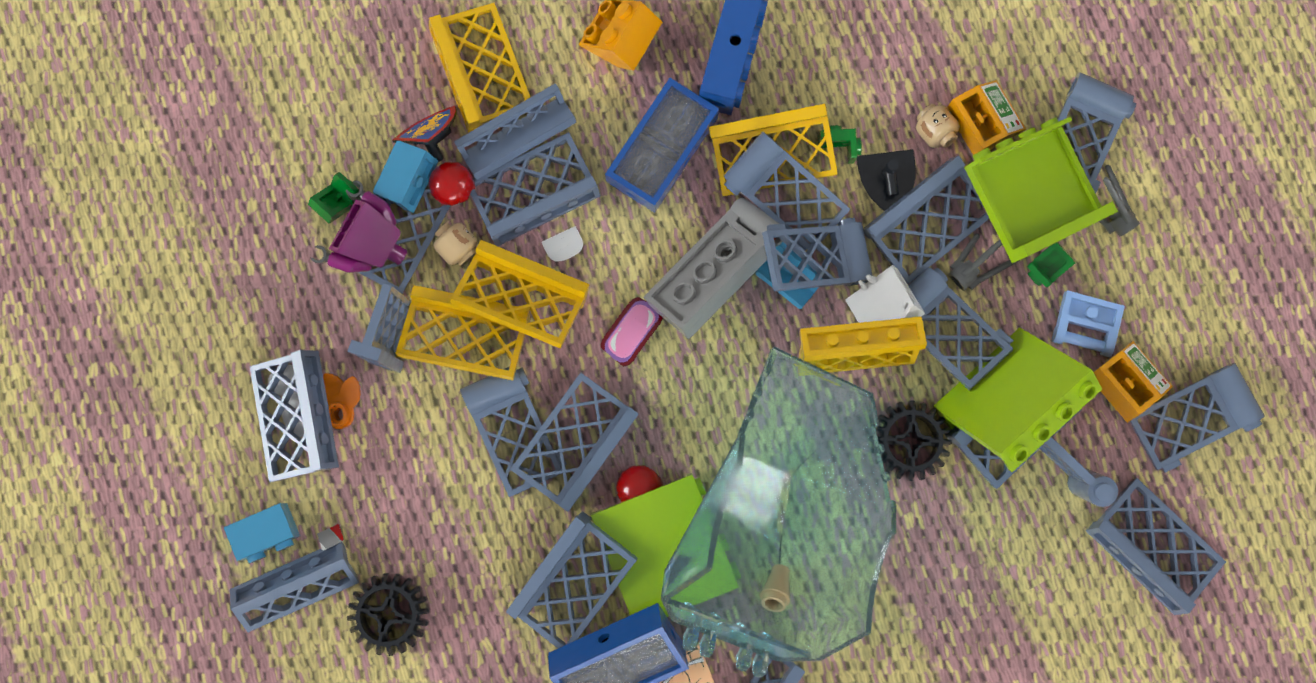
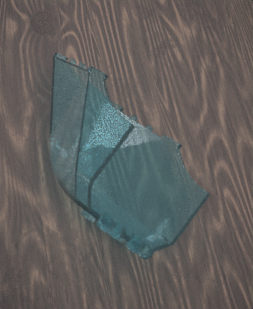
(796, 493)

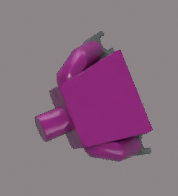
(365, 236)

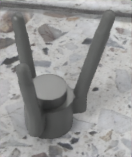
(1124, 219)
(966, 273)

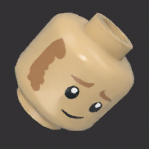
(937, 126)
(455, 243)

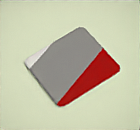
(330, 537)

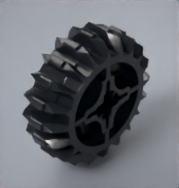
(912, 426)
(384, 627)

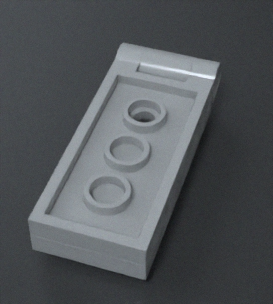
(712, 269)

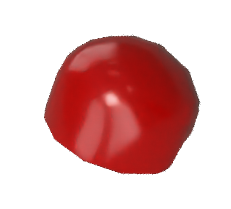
(451, 183)
(637, 481)

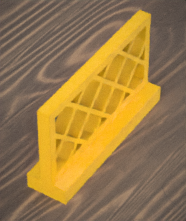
(455, 66)
(776, 124)
(529, 277)
(439, 303)
(863, 344)

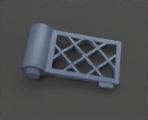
(1105, 105)
(757, 166)
(847, 253)
(931, 291)
(492, 395)
(1234, 403)
(1081, 481)

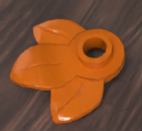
(342, 396)

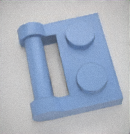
(1091, 314)

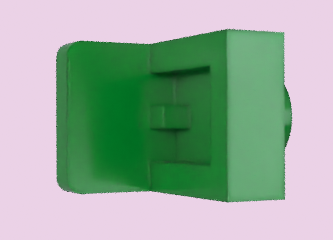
(844, 138)
(333, 199)
(1050, 265)

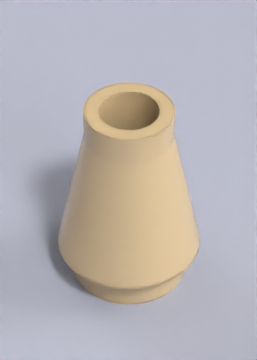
(776, 591)

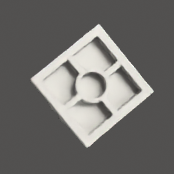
(884, 298)

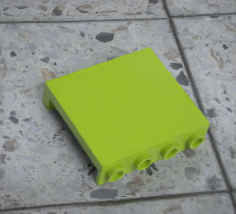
(1035, 190)
(1020, 399)
(650, 530)

